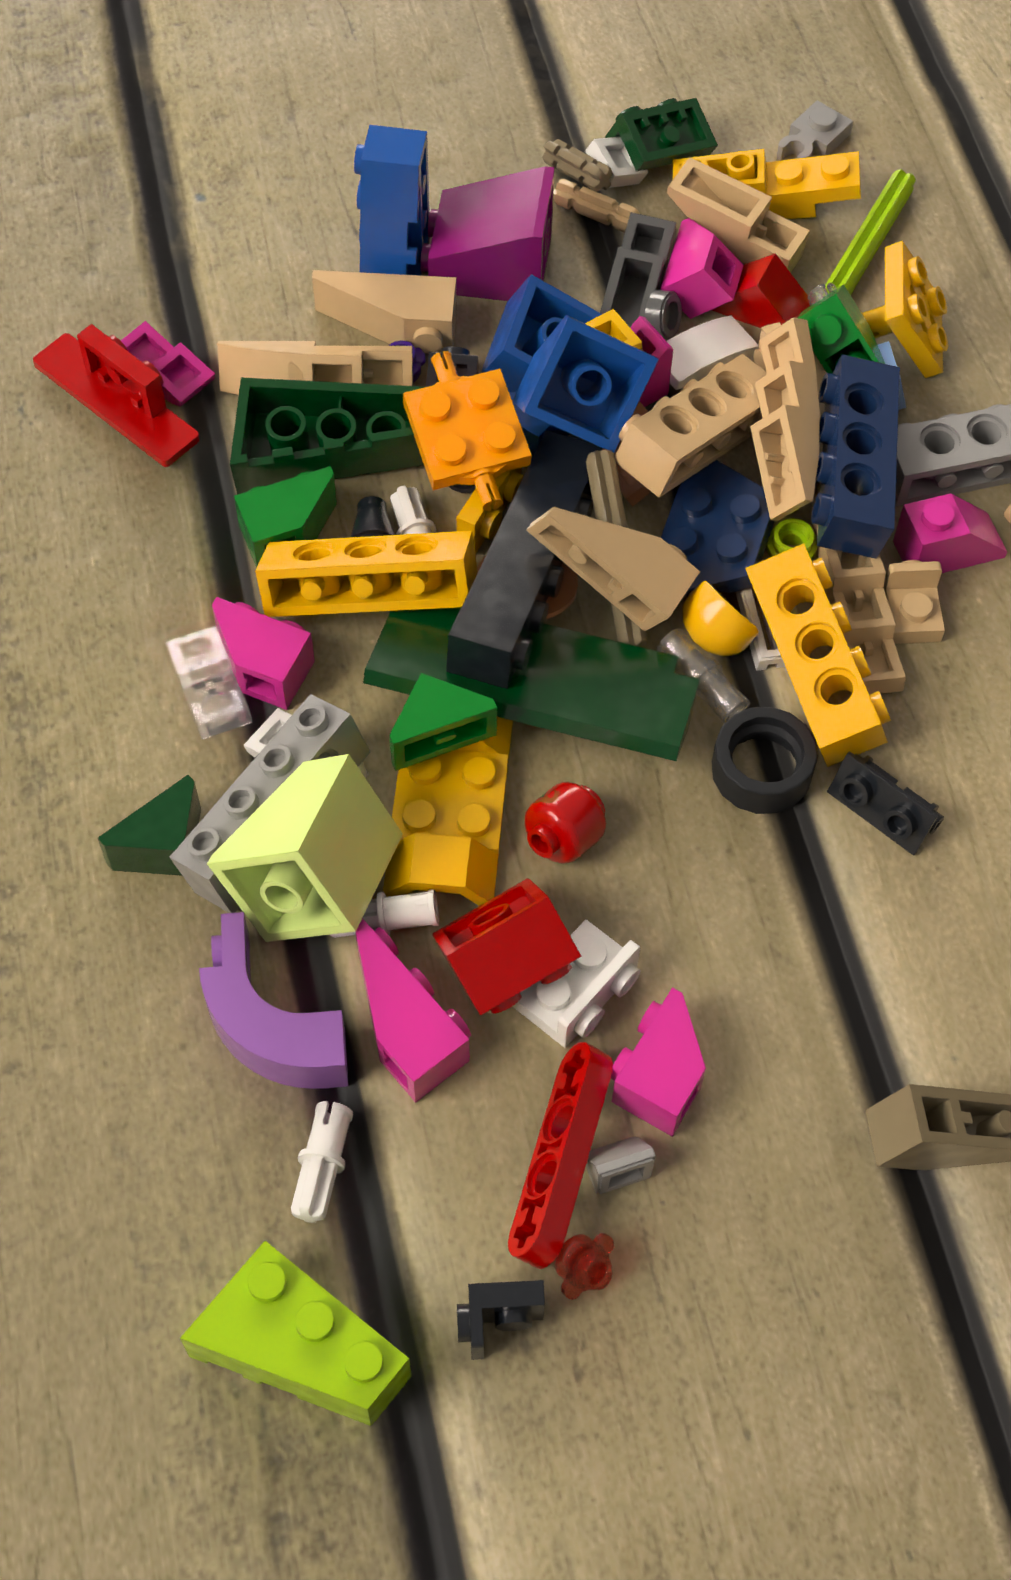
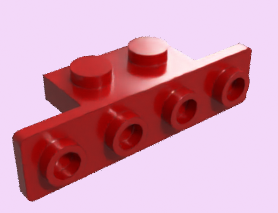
(118, 390)

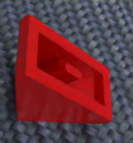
(766, 294)

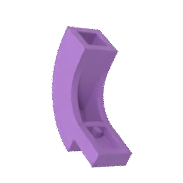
(274, 1043)

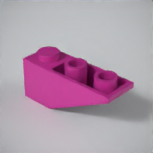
(411, 1030)

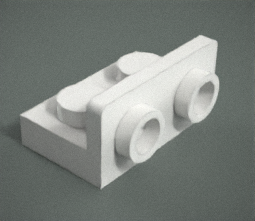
(576, 1000)

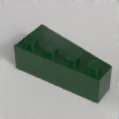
(318, 424)

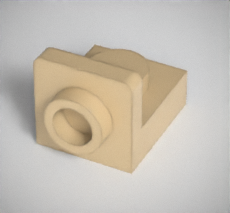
(915, 601)

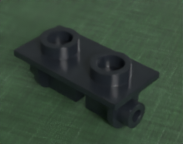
(883, 804)

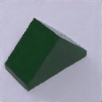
(153, 832)

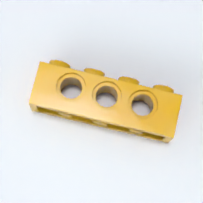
(367, 574)
(841, 728)

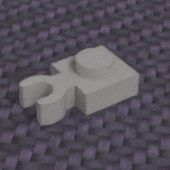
(815, 131)

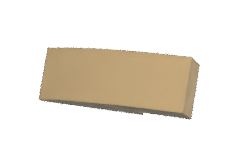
(736, 215)

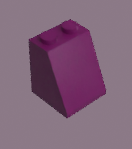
(492, 233)

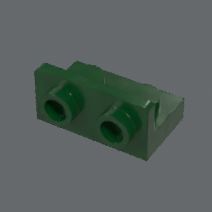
(664, 133)

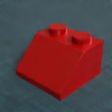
(507, 947)

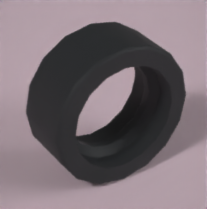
(774, 726)

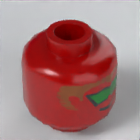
(567, 821)

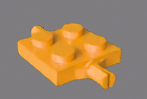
(467, 430)

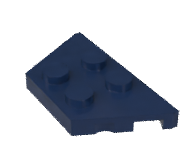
(719, 526)

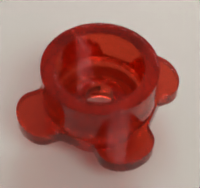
(584, 1264)

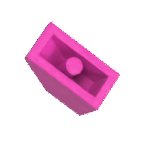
(947, 532)

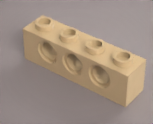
(692, 426)

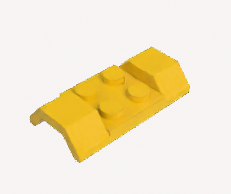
(451, 820)

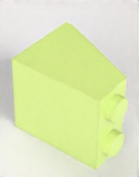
(310, 853)

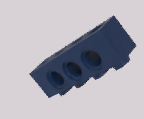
(857, 457)

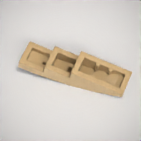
(789, 427)
(860, 589)

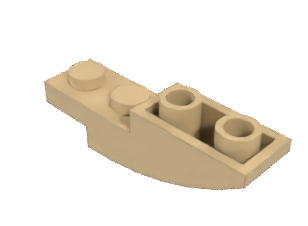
(312, 363)

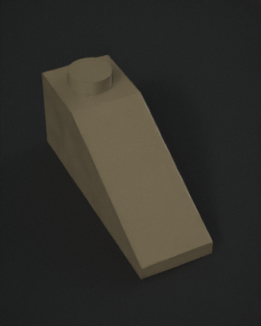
(940, 1128)

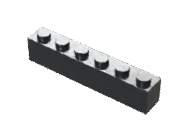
(519, 571)

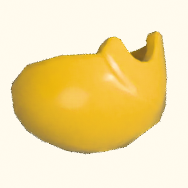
(716, 623)

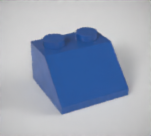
(526, 324)
(585, 382)

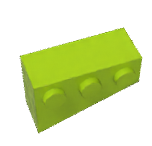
(298, 1338)

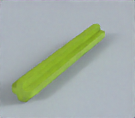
(873, 231)

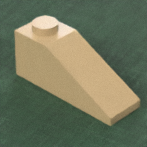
(391, 305)
(624, 565)

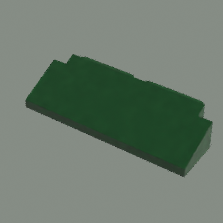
(569, 685)

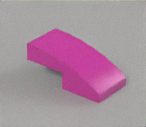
(180, 369)

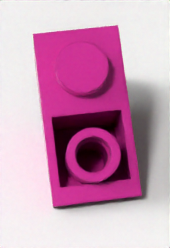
(701, 270)
(265, 653)
(664, 1068)

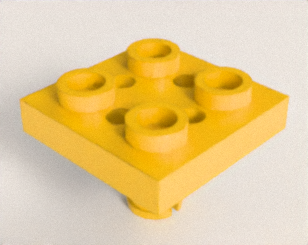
(911, 310)

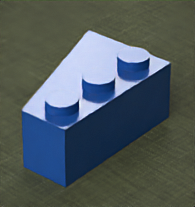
(392, 199)

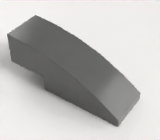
(639, 266)

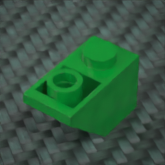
(839, 329)
(286, 510)

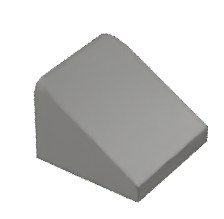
(620, 1164)

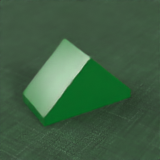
(440, 720)

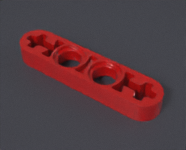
(560, 1156)

